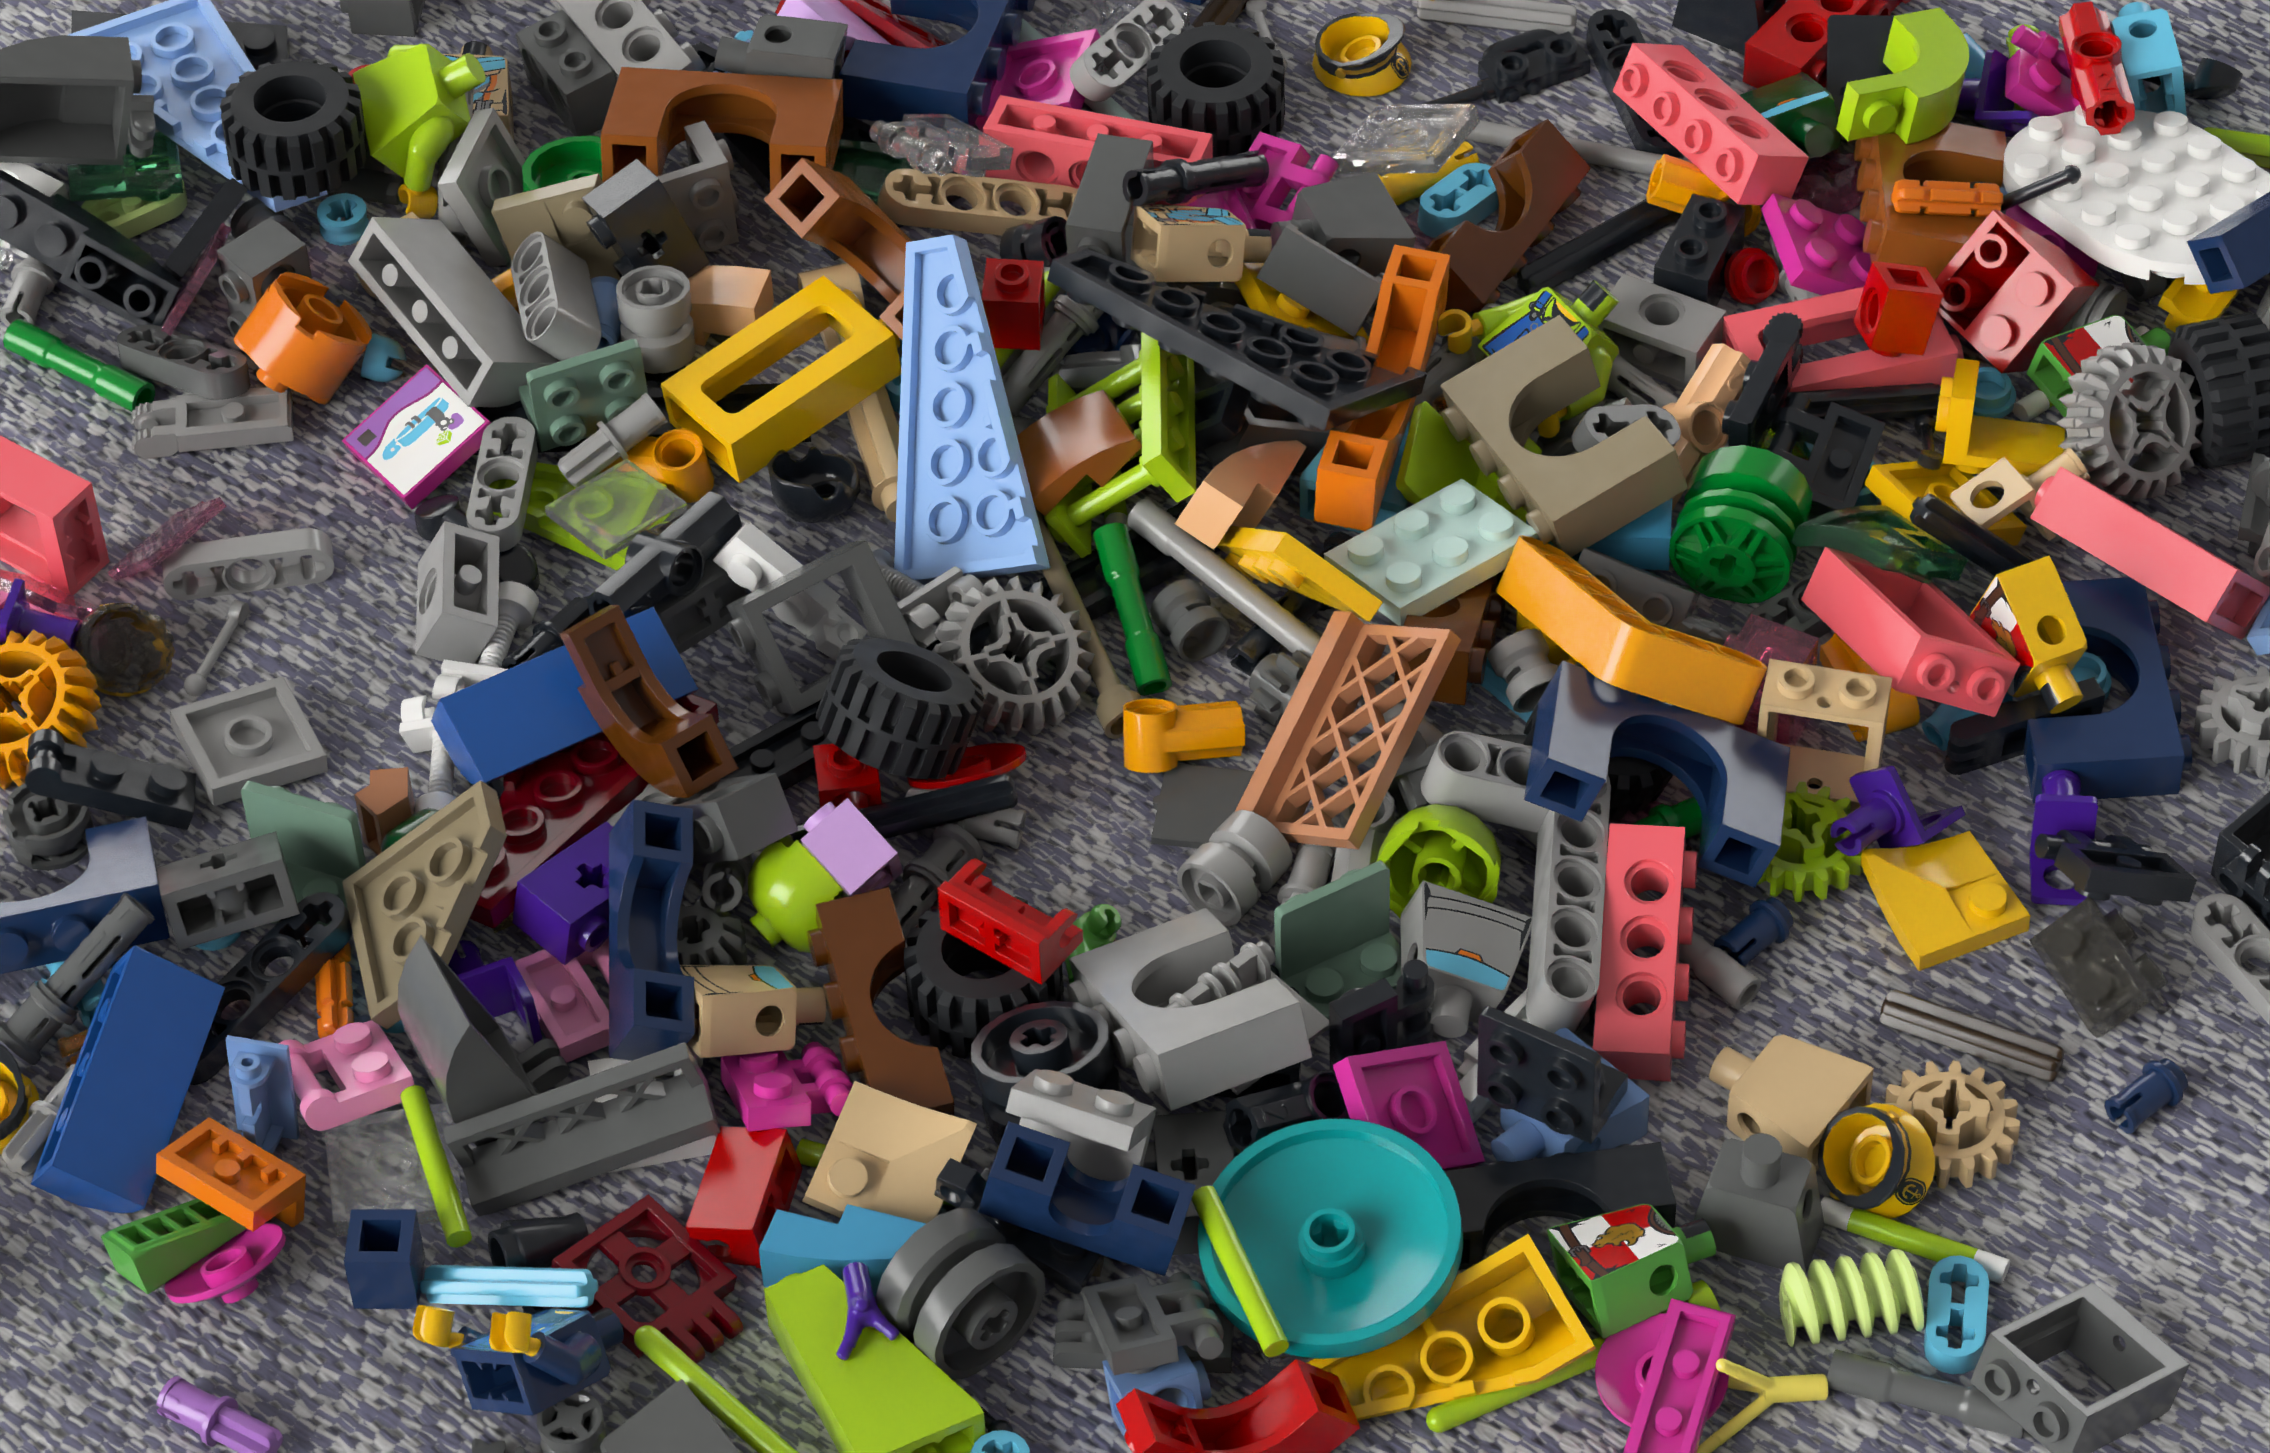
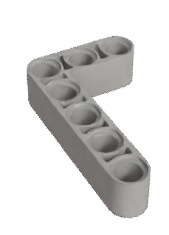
(1570, 869)

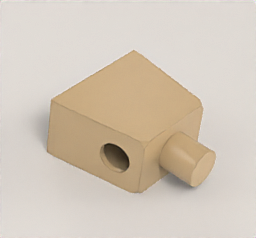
(1790, 1092)

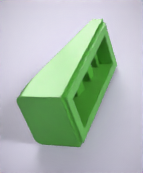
(167, 1242)

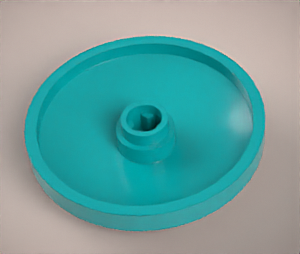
(1343, 1232)

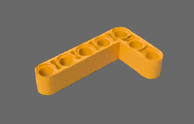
(1620, 642)

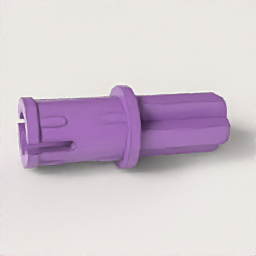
(216, 1418)

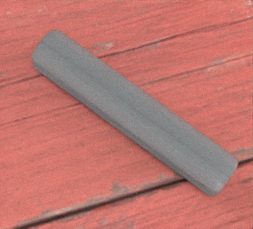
(1501, 14)

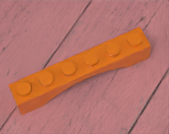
(1402, 334)

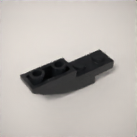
(86, 252)

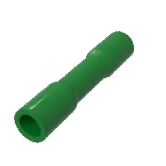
(54, 354)
(1141, 640)

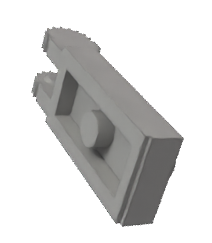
(206, 424)

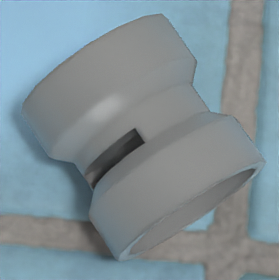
(1524, 666)

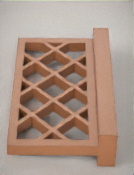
(1324, 718)

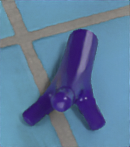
(861, 1310)

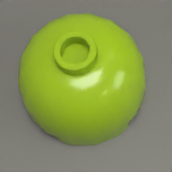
(1442, 848)
(785, 891)

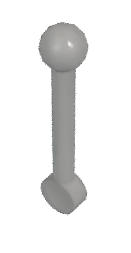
(1257, 10)
(196, 683)

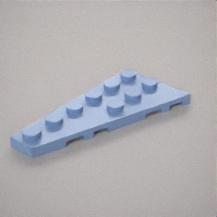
(187, 67)
(958, 451)

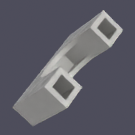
(1195, 1048)

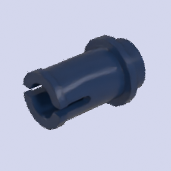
(1766, 922)
(2157, 1086)

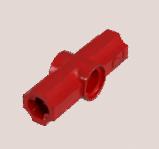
(2096, 68)

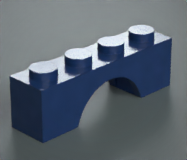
(647, 878)

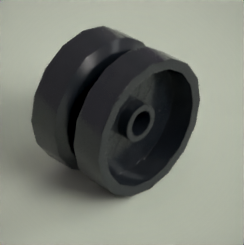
(1041, 1037)

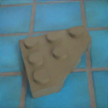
(422, 888)

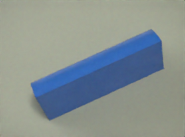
(537, 707)
(128, 1084)

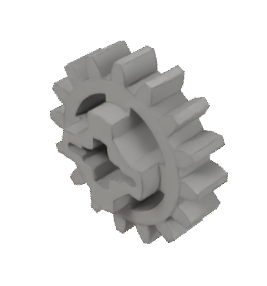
(2237, 720)

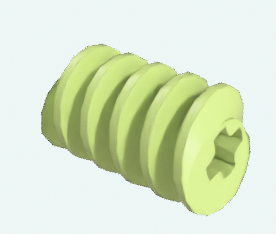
(1850, 1295)

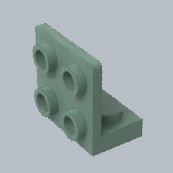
(577, 393)
(316, 837)
(1338, 937)

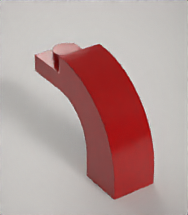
(1292, 1413)

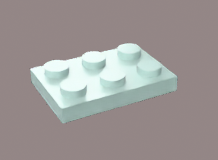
(1431, 550)

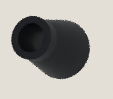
(534, 1240)

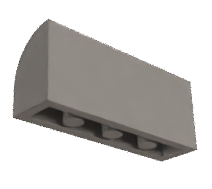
(448, 308)

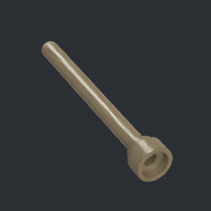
(1112, 692)

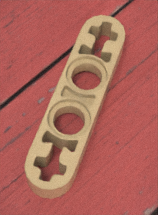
(982, 194)

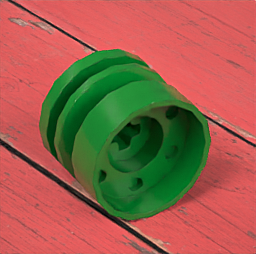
(1740, 524)

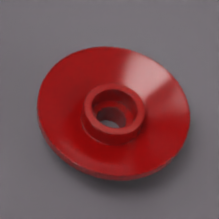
(976, 764)

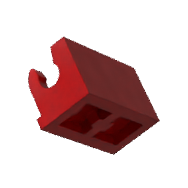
(1005, 925)
(742, 1189)

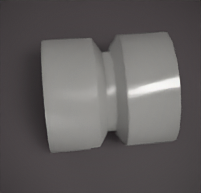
(656, 311)
(1235, 867)

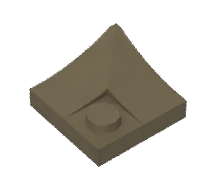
(559, 215)

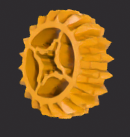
(53, 691)

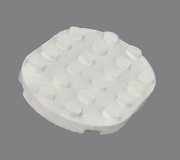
(2137, 188)

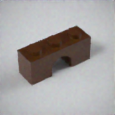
(1474, 620)

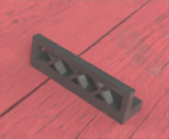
(587, 1134)

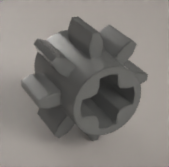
(1275, 682)

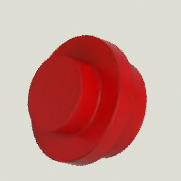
(1751, 275)

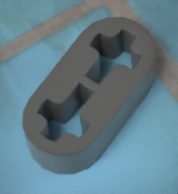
(1605, 421)

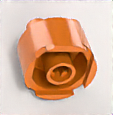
(303, 338)

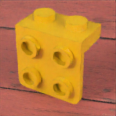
(1981, 441)

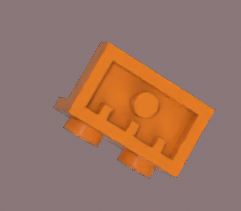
(234, 1176)

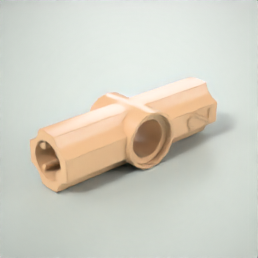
(1703, 406)

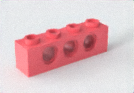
(1709, 123)
(1056, 141)
(1641, 861)

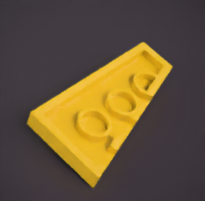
(1292, 565)

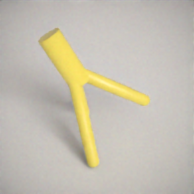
(1770, 1391)

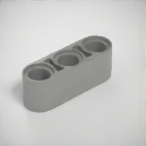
(555, 298)

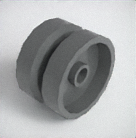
(960, 1292)

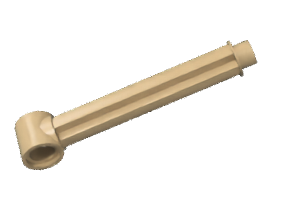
(872, 418)

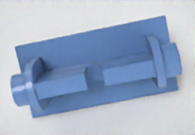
(262, 1091)

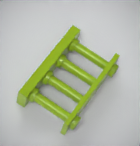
(1165, 431)

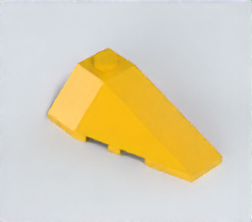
(1491, 1333)

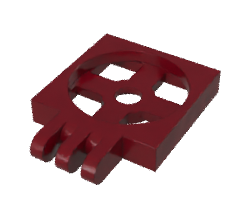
(690, 1320)

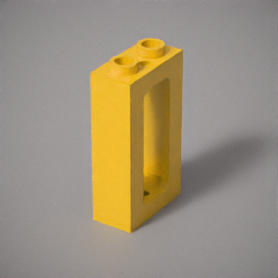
(800, 405)

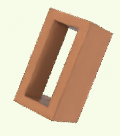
(384, 804)

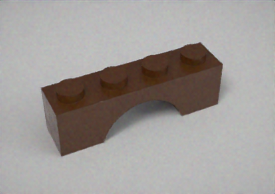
(1533, 183)
(863, 952)

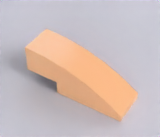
(728, 299)
(1239, 490)

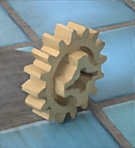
(1981, 1120)

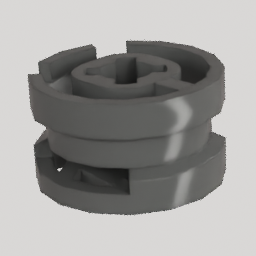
(46, 829)

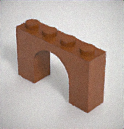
(654, 105)
(1951, 155)
(842, 218)

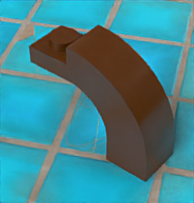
(647, 727)

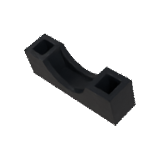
(1558, 1186)

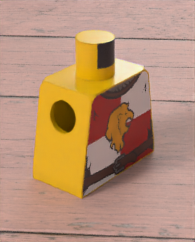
(2038, 627)

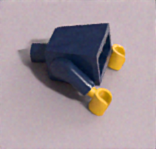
(525, 1357)

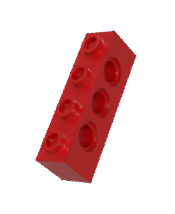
(1797, 39)

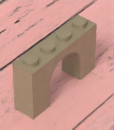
(1566, 497)

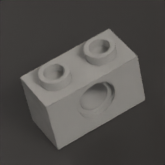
(1662, 329)
(457, 594)

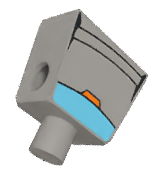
(1467, 950)

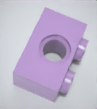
(851, 849)

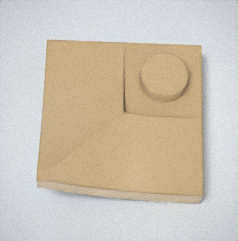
(887, 1156)

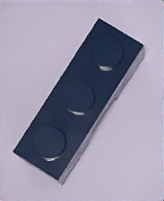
(1121, 1219)

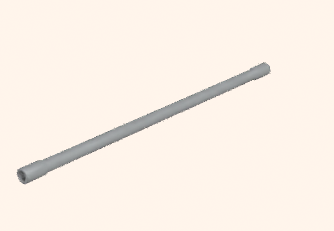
(1157, 527)

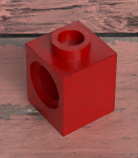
(1014, 302)
(1897, 309)
(844, 777)

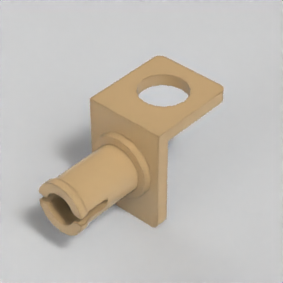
(2018, 489)

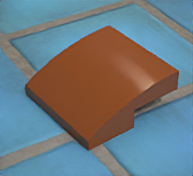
(1075, 441)

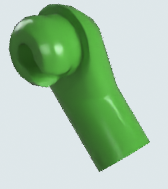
(1098, 929)

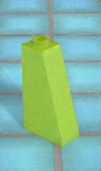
(884, 1393)

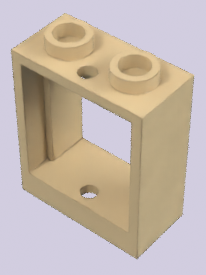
(1849, 699)

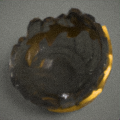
(125, 648)

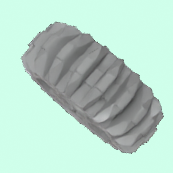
(2148, 418)
(1053, 639)

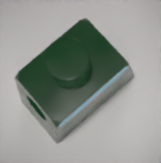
(1799, 111)

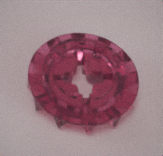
(1817, 190)

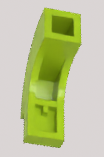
(1922, 93)

